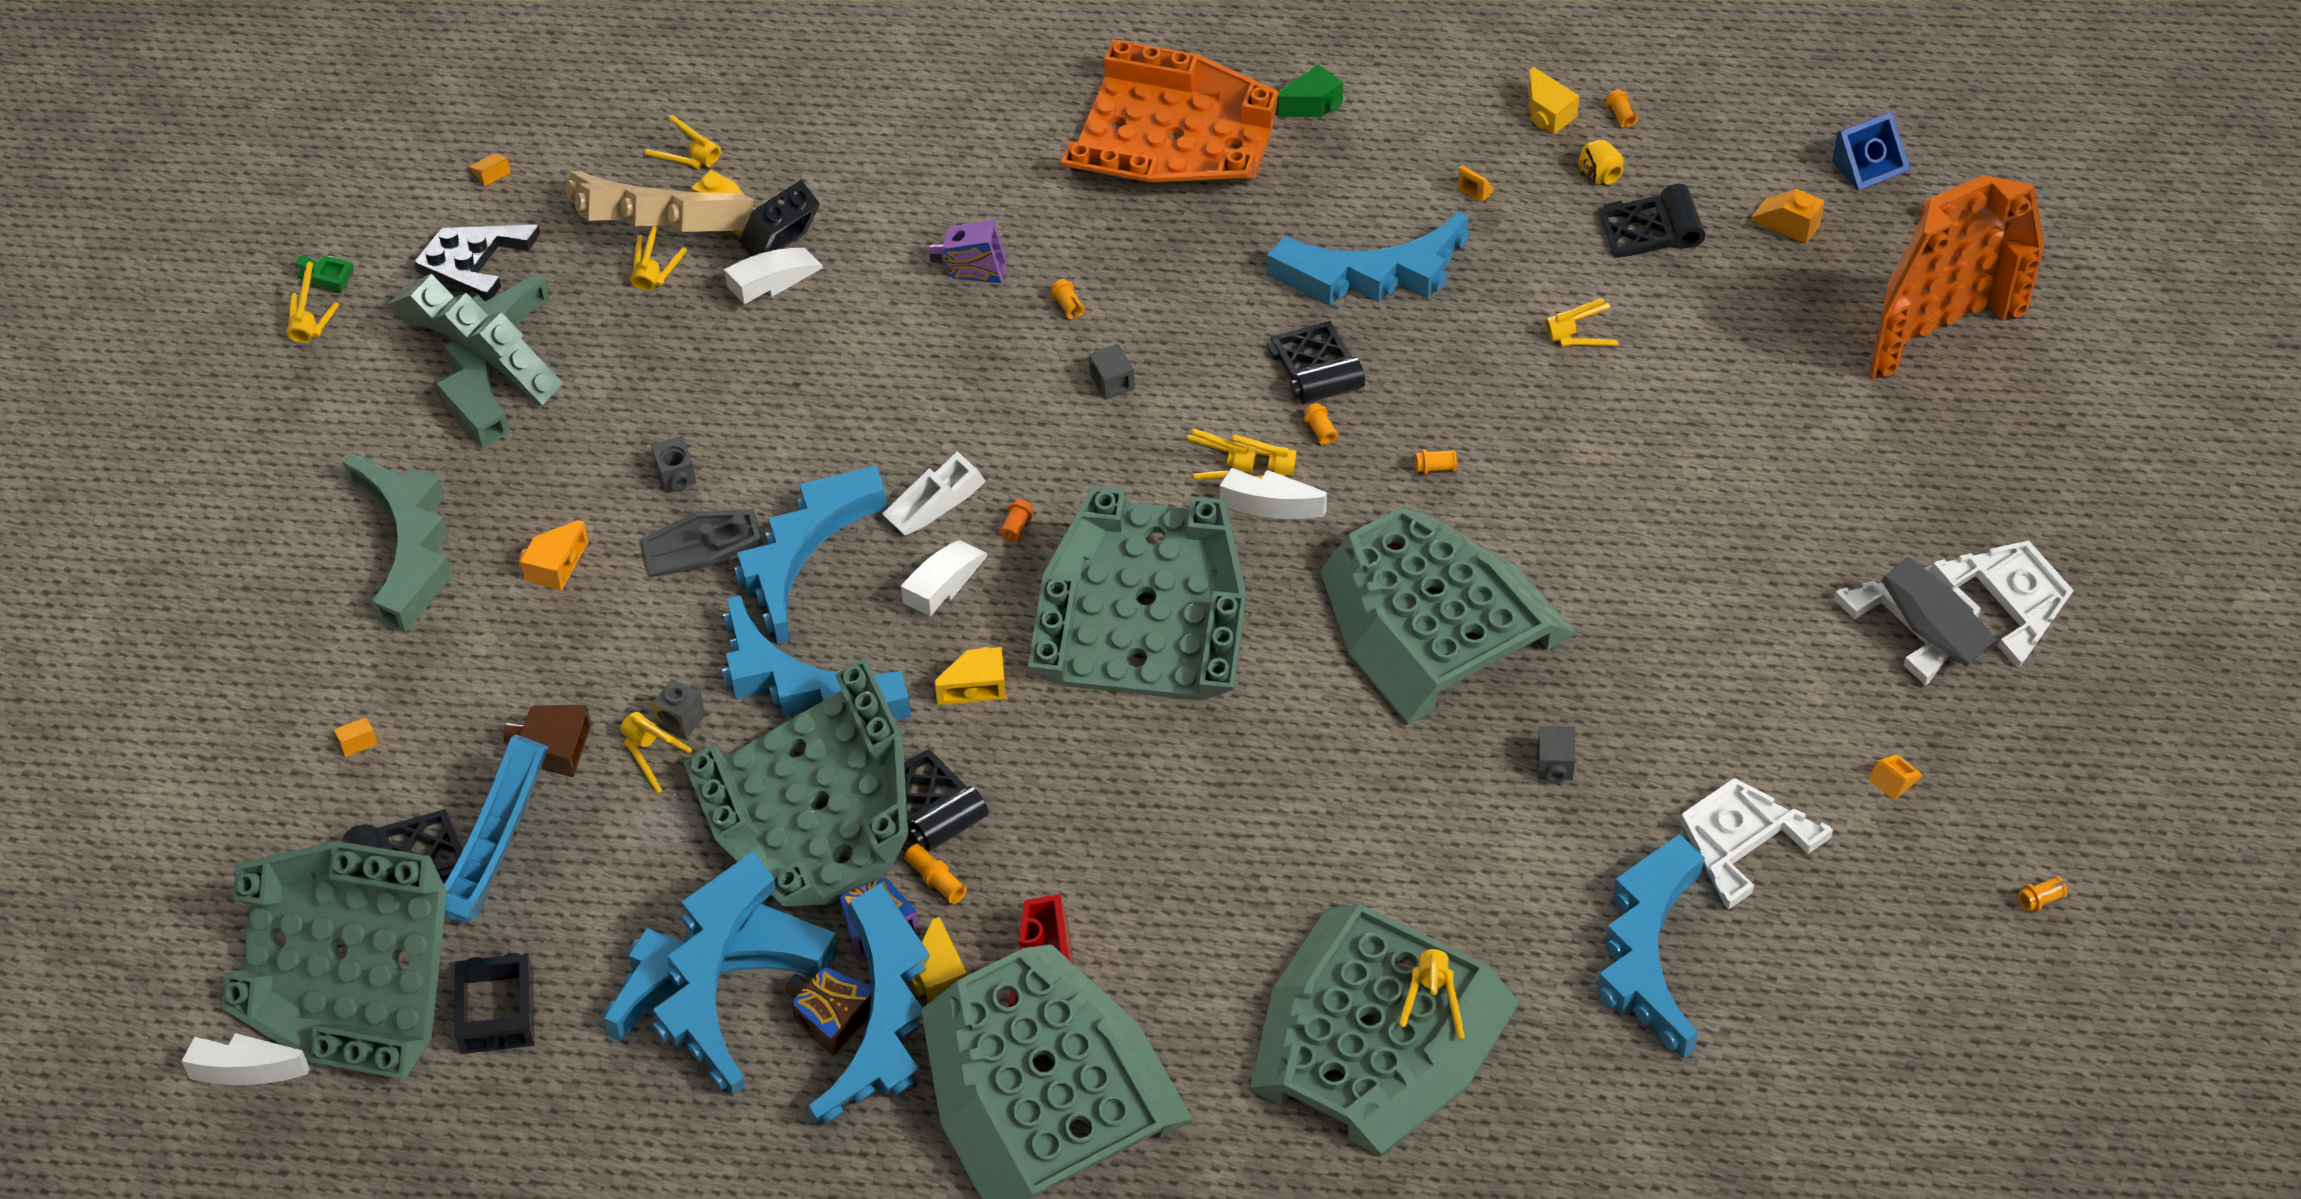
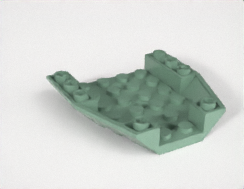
(1091, 611)
(1414, 639)
(768, 799)
(337, 1010)
(1390, 1072)
(1010, 1117)

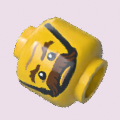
(1601, 162)

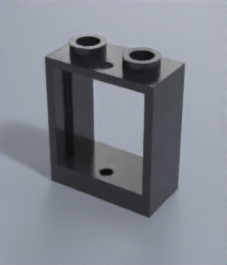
(778, 225)
(494, 1033)

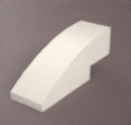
(770, 272)
(934, 494)
(1272, 496)
(941, 576)
(243, 1061)

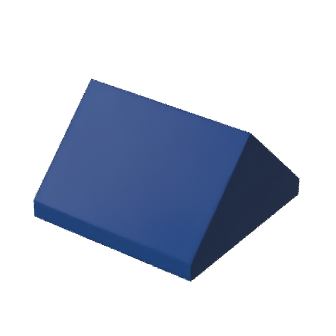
(1870, 151)

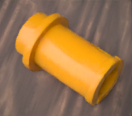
(1618, 103)
(1064, 293)
(1316, 417)
(1435, 461)
(2041, 894)

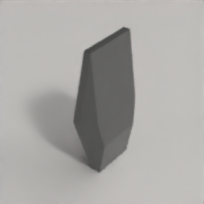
(700, 540)
(1937, 612)

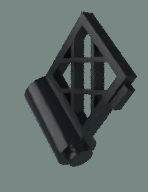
(1676, 216)
(1323, 376)
(943, 813)
(378, 837)

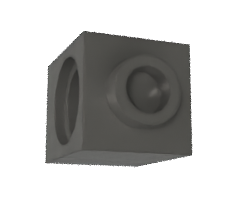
(1111, 371)
(673, 464)
(678, 709)
(1556, 753)

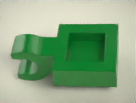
(327, 273)

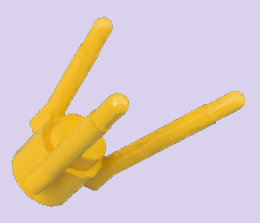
(702, 150)
(646, 271)
(301, 322)
(1563, 325)
(1239, 457)
(1280, 459)
(642, 732)
(1433, 974)

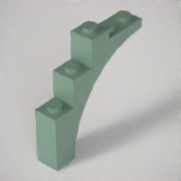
(492, 337)
(469, 391)
(418, 566)

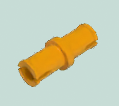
(935, 873)

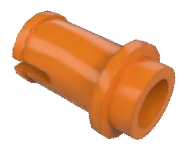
(1018, 514)

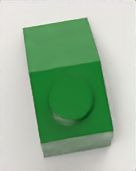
(1310, 95)

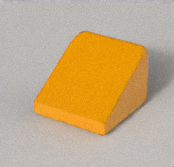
(490, 168)
(1474, 184)
(356, 736)
(1894, 776)

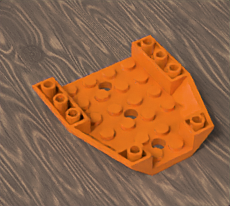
(1173, 93)
(1966, 253)

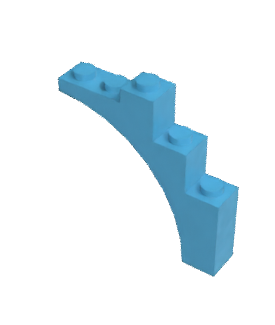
(1373, 273)
(794, 536)
(760, 667)
(494, 829)
(716, 915)
(763, 942)
(892, 955)
(1636, 977)

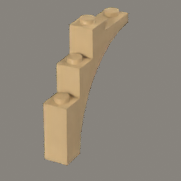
(644, 206)

